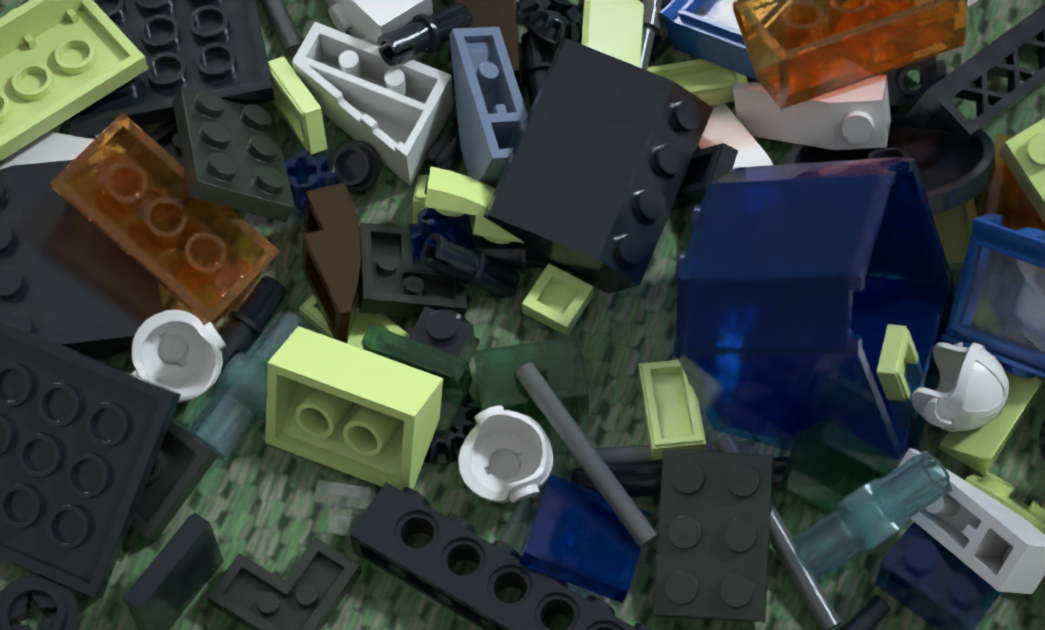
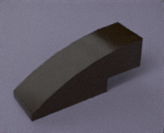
(332, 255)

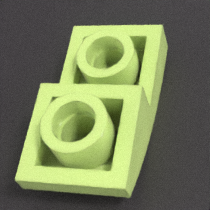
(460, 195)

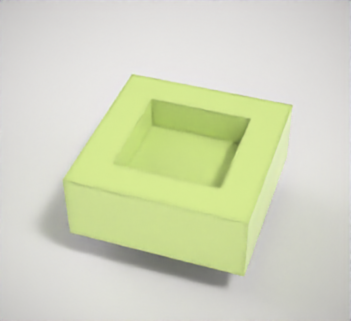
(557, 299)

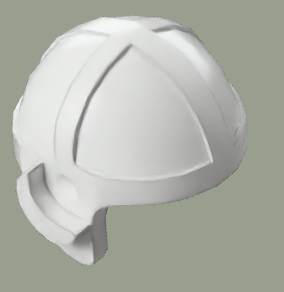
(178, 353)
(969, 390)
(505, 456)

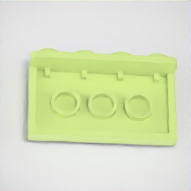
(56, 64)

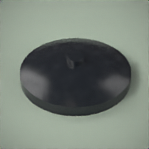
(948, 167)

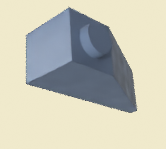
(486, 101)

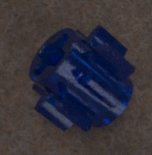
(307, 167)
(431, 222)

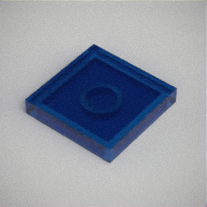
(581, 540)

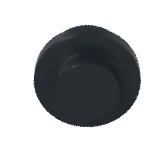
(356, 165)

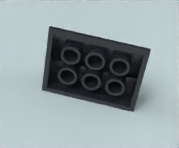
(599, 165)
(63, 272)

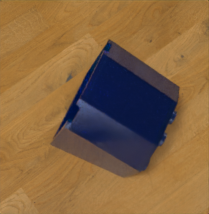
(795, 295)

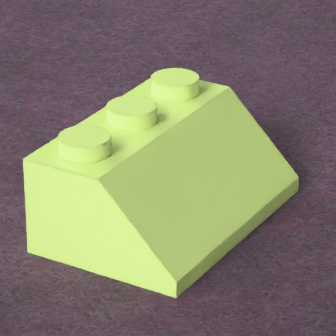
(351, 409)

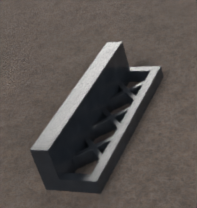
(971, 79)

